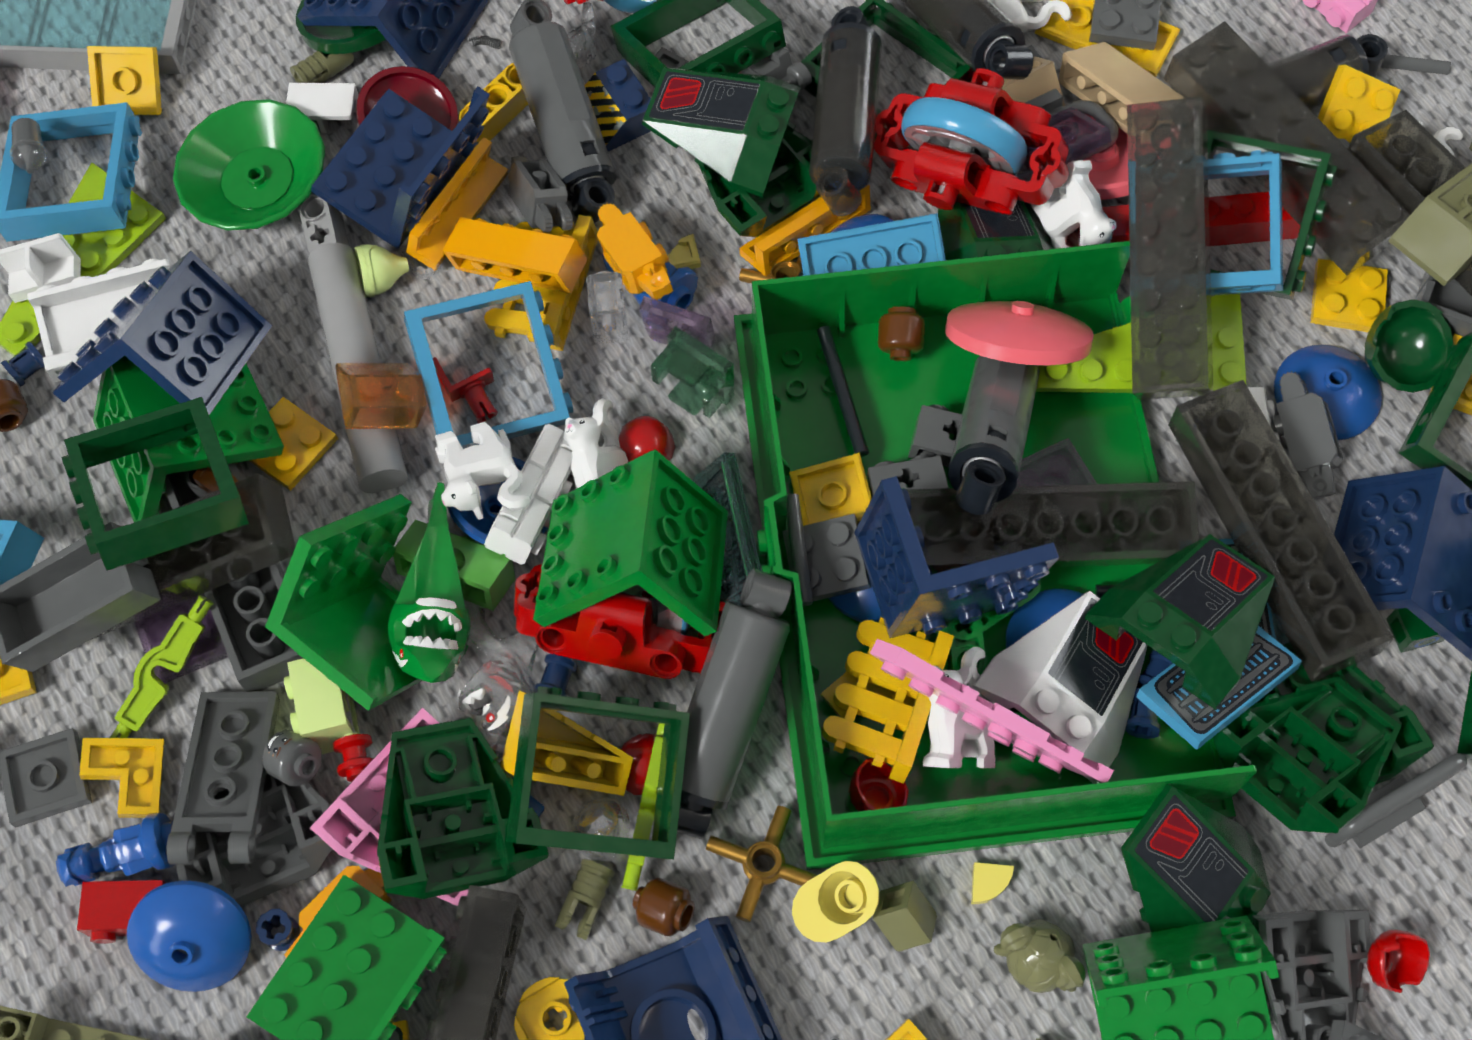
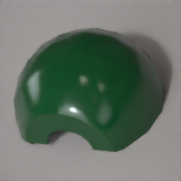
(1409, 345)

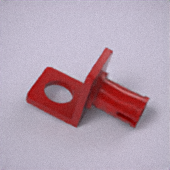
(472, 390)

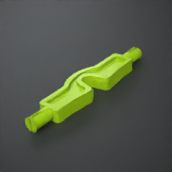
(172, 655)
(645, 813)

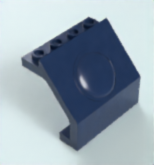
(656, 991)

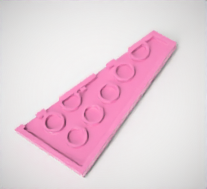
(1002, 723)

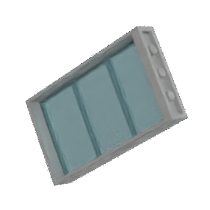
(58, 31)

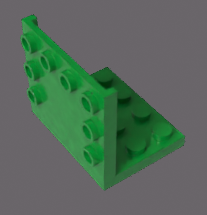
(238, 419)
(632, 529)
(339, 606)
(349, 971)
(1183, 983)

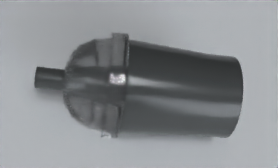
(27, 145)

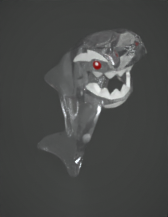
(504, 672)

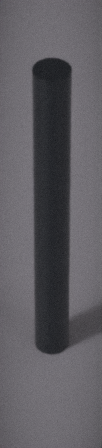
(842, 391)

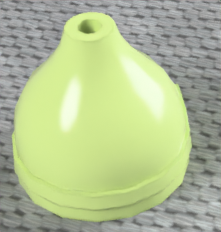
(378, 268)

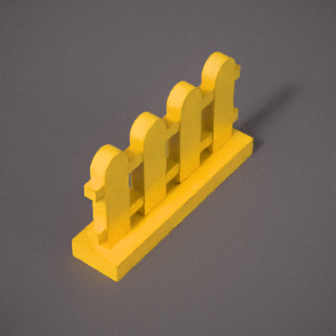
(558, 305)
(890, 712)

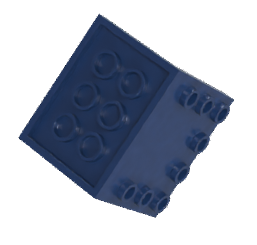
(418, 30)
(398, 164)
(179, 330)
(1414, 546)
(921, 601)

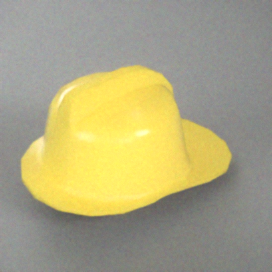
(835, 902)

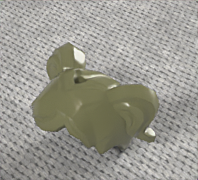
(1041, 956)

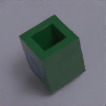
(1411, 631)

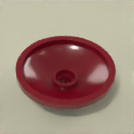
(416, 87)

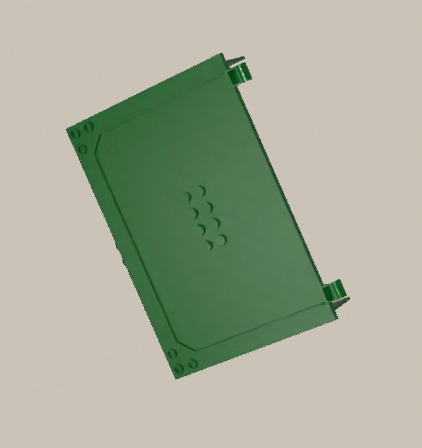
(800, 424)

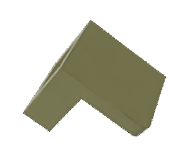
(905, 916)

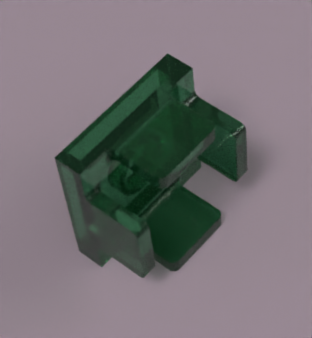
(703, 374)

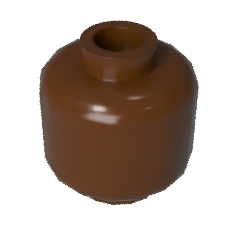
(901, 333)
(12, 406)
(663, 907)

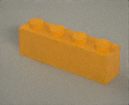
(515, 254)

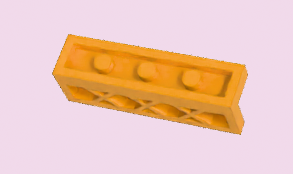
(461, 197)
(781, 240)

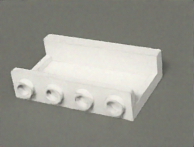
(75, 309)

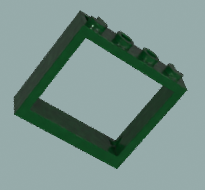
(666, 16)
(908, 33)
(1315, 206)
(1420, 441)
(166, 529)
(669, 780)

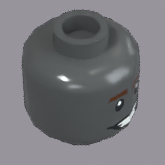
(291, 758)

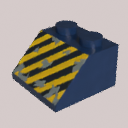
(618, 104)

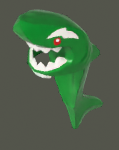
(429, 616)

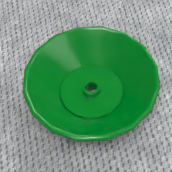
(235, 146)

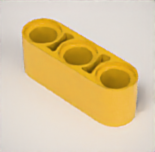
(504, 102)

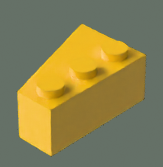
(569, 754)

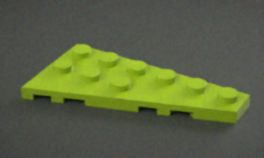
(97, 250)
(1110, 360)

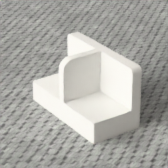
(324, 101)
(39, 264)

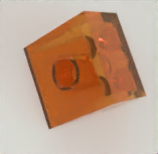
(380, 395)

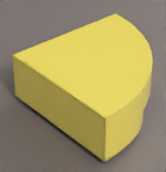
(685, 253)
(989, 881)

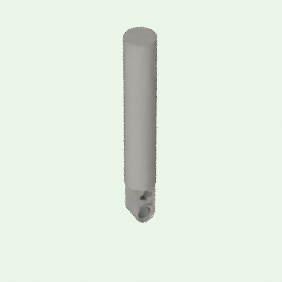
(348, 335)

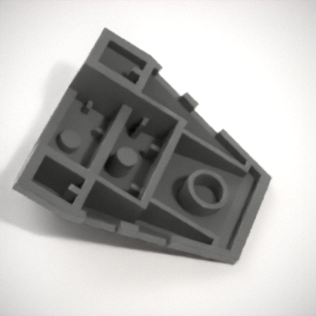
(284, 846)
(1317, 967)

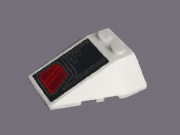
(1070, 680)

